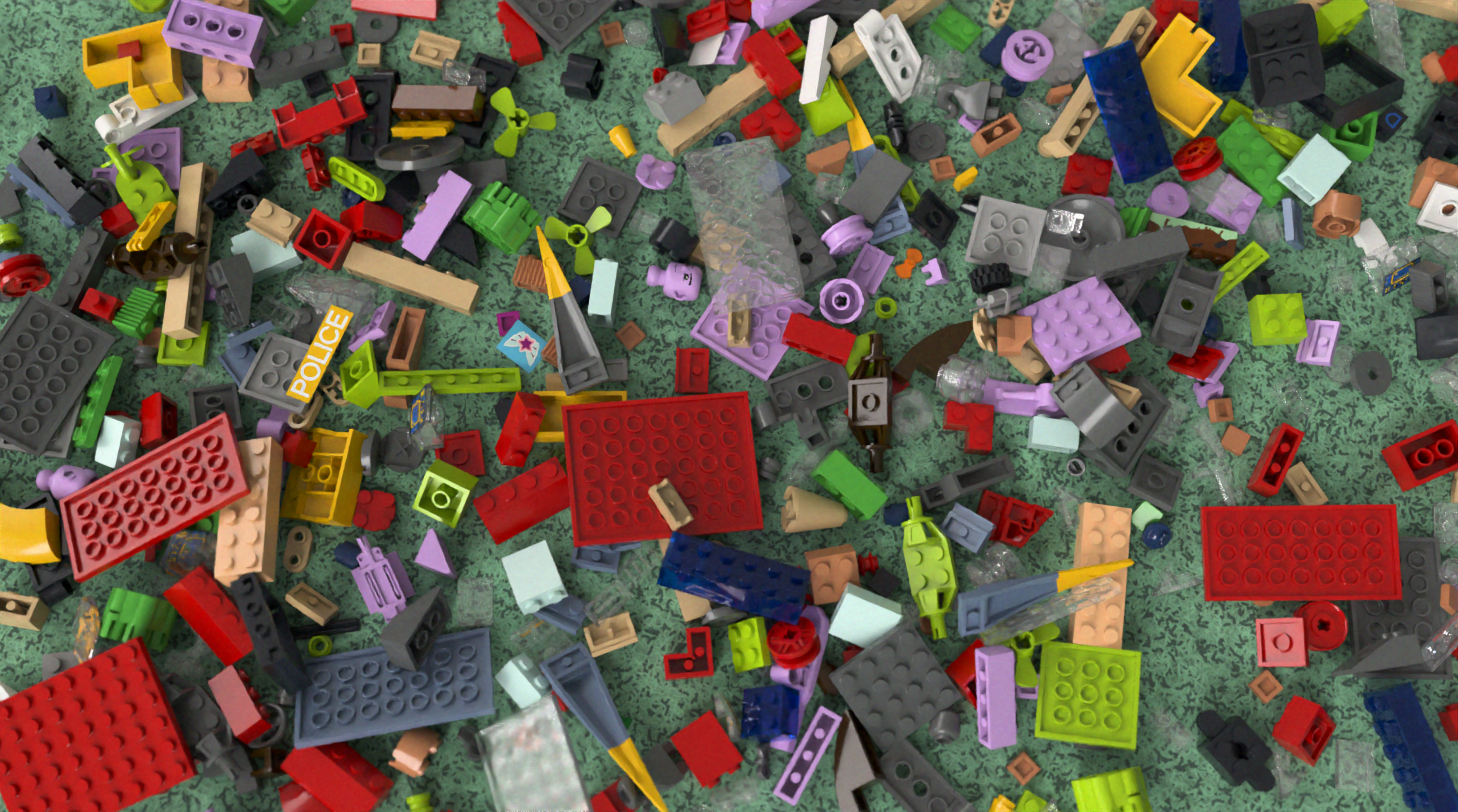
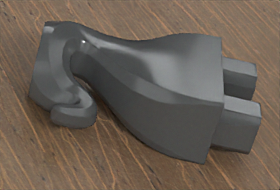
(973, 99)
(662, 772)

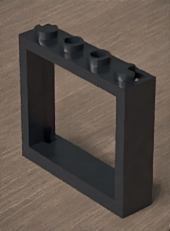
(1389, 86)
(270, 634)

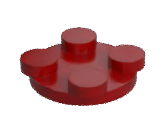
(374, 510)

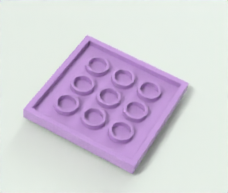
(1079, 324)
(766, 335)

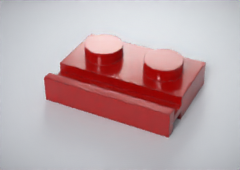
(708, 22)
(260, 144)
(1199, 365)
(692, 371)

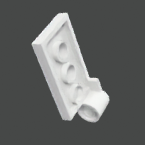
(880, 40)
(132, 120)
(1431, 212)

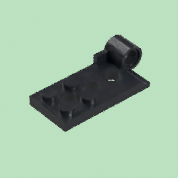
(383, 84)
(50, 582)

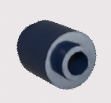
(895, 514)
(347, 553)

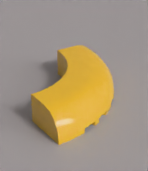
(29, 535)

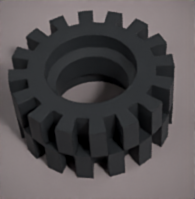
(990, 278)

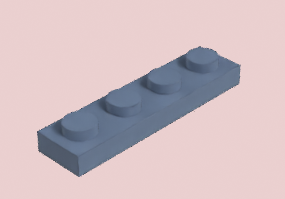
(37, 193)

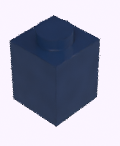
(50, 102)
(581, 290)

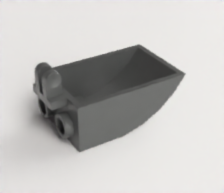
(1092, 403)

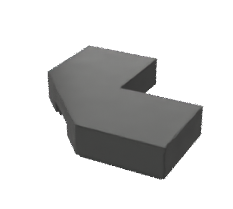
(9, 199)

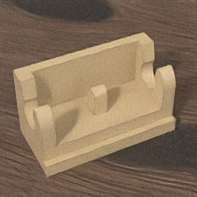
(739, 328)
(670, 505)
(611, 635)

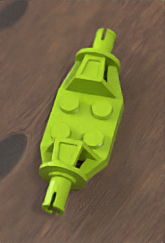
(929, 567)

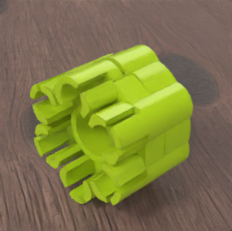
(1112, 791)

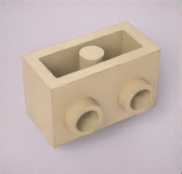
(22, 611)

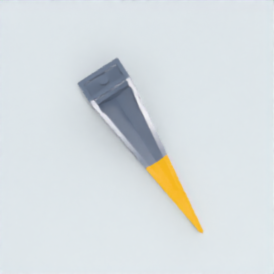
(895, 220)
(1000, 600)
(583, 690)

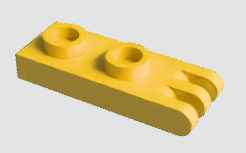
(422, 129)
(151, 226)

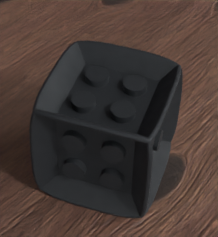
(1284, 55)

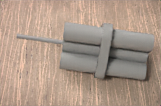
(1000, 301)

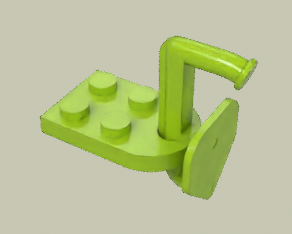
(144, 192)

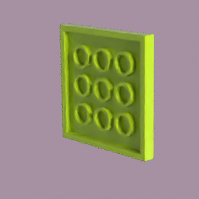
(1088, 695)

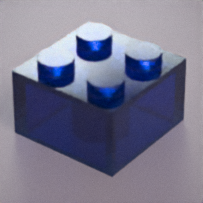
(770, 713)

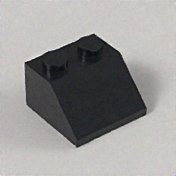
(669, 37)

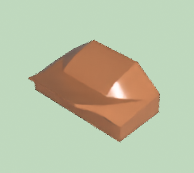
(829, 159)
(1013, 333)

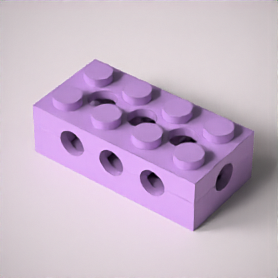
(215, 32)

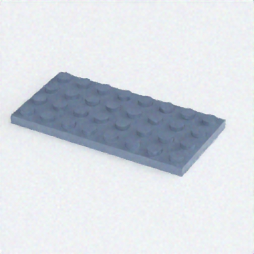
(368, 696)

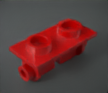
(314, 159)

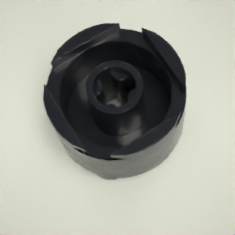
(583, 77)
(673, 239)

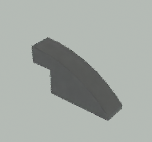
(965, 482)
(245, 783)

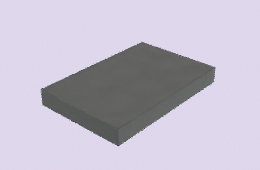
(876, 187)

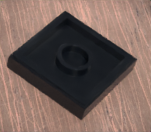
(934, 219)

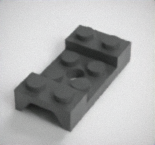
(1181, 328)

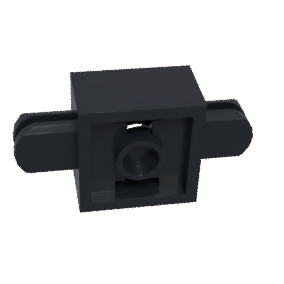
(1439, 129)
(1235, 751)

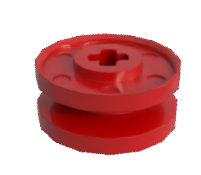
(1198, 158)
(23, 274)
(1333, 624)
(793, 644)

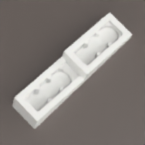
(816, 66)

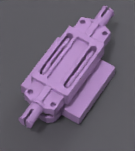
(382, 580)

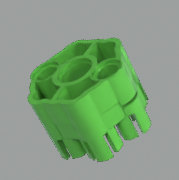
(500, 222)
(137, 615)

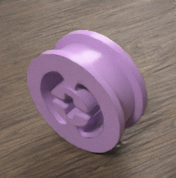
(1020, 46)
(846, 236)

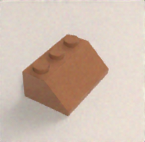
(1425, 177)

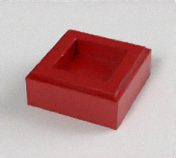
(344, 34)
(788, 41)
(132, 49)

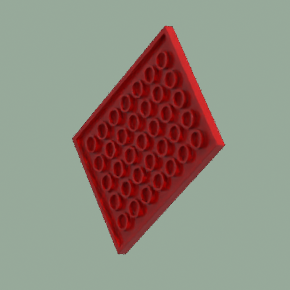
(630, 445)
(92, 737)

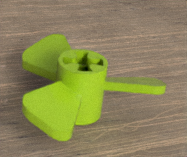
(507, 142)
(584, 257)
(1025, 673)

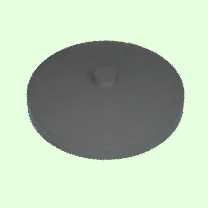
(419, 153)
(1099, 225)

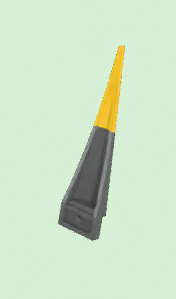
(578, 353)

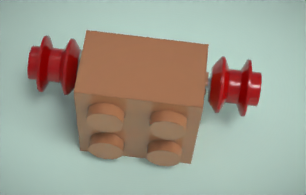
(834, 569)

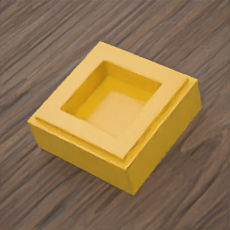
(965, 179)

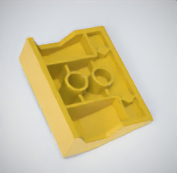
(331, 482)

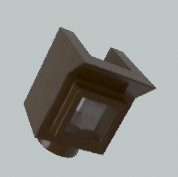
(273, 760)

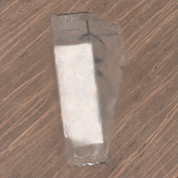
(344, 293)

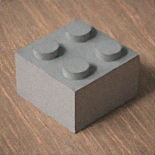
(673, 97)

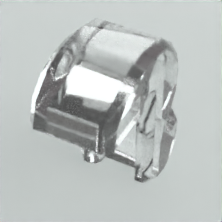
(1041, 114)
(1221, 480)

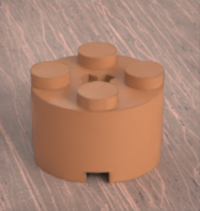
(1337, 215)
(414, 750)

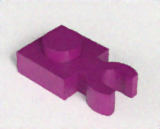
(506, 321)

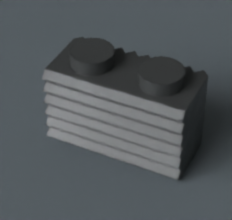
(1429, 286)

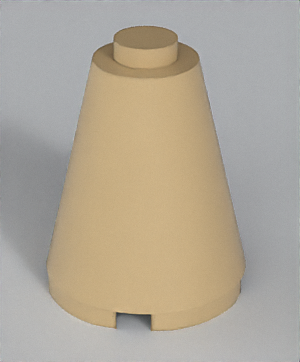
(810, 511)

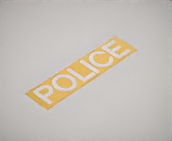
(319, 354)

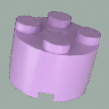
(831, 301)

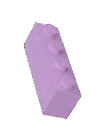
(772, 12)
(440, 211)
(996, 696)
(807, 755)

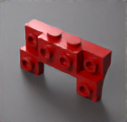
(320, 120)

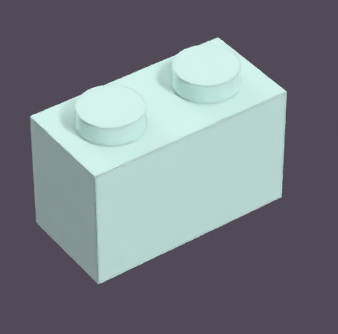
(1053, 434)
(118, 441)
(524, 681)

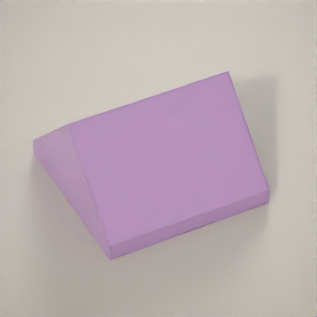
(435, 556)

